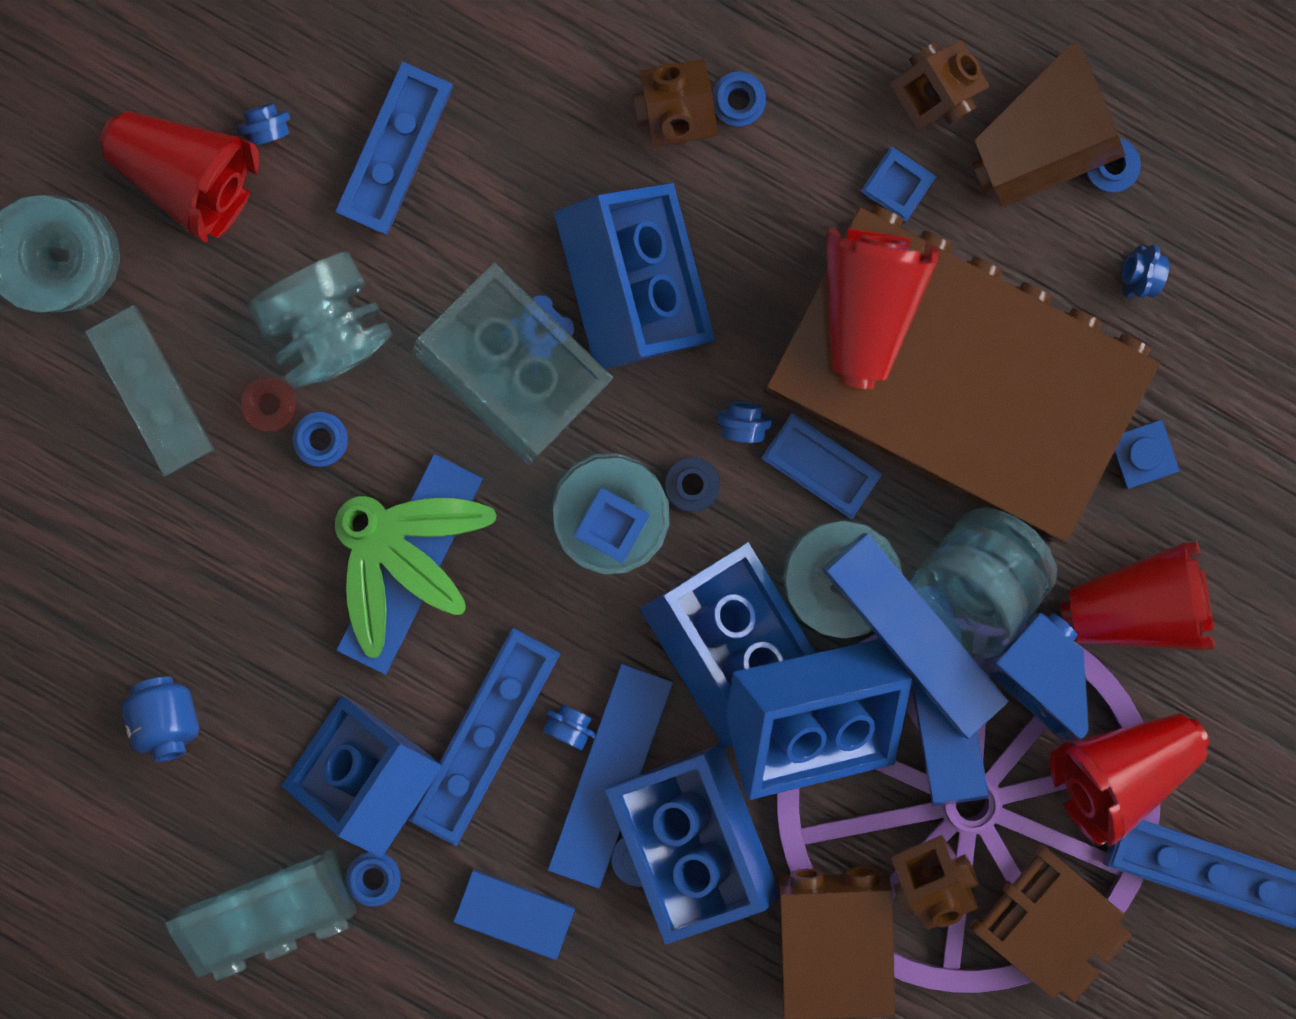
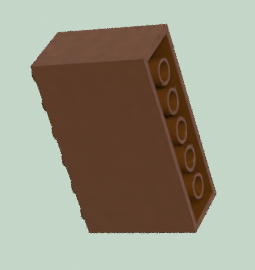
(985, 389)

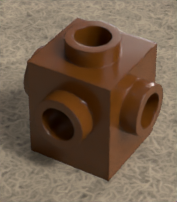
(940, 84)
(676, 103)
(935, 883)

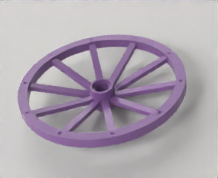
(950, 976)

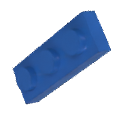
(394, 148)

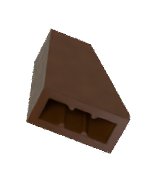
(1048, 132)

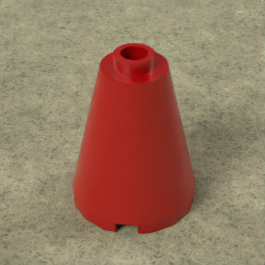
(183, 169)
(872, 300)
(1146, 604)
(1126, 773)

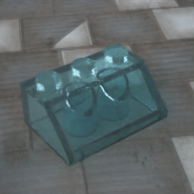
(511, 364)
(263, 916)

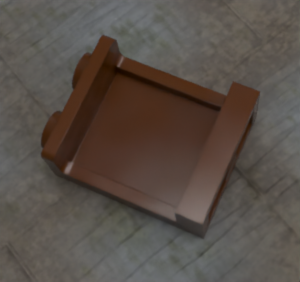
(837, 944)

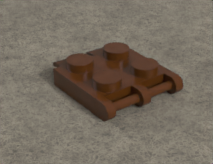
(1054, 926)

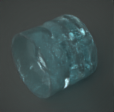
(46, 223)
(320, 320)
(625, 478)
(987, 579)
(809, 588)

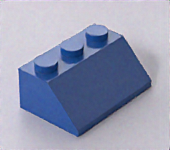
(634, 275)
(722, 624)
(817, 717)
(693, 844)

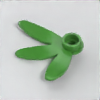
(385, 544)

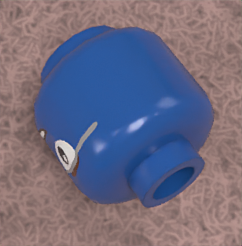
(160, 718)

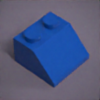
(1045, 675)
(361, 777)

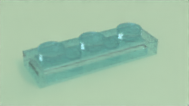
(150, 390)

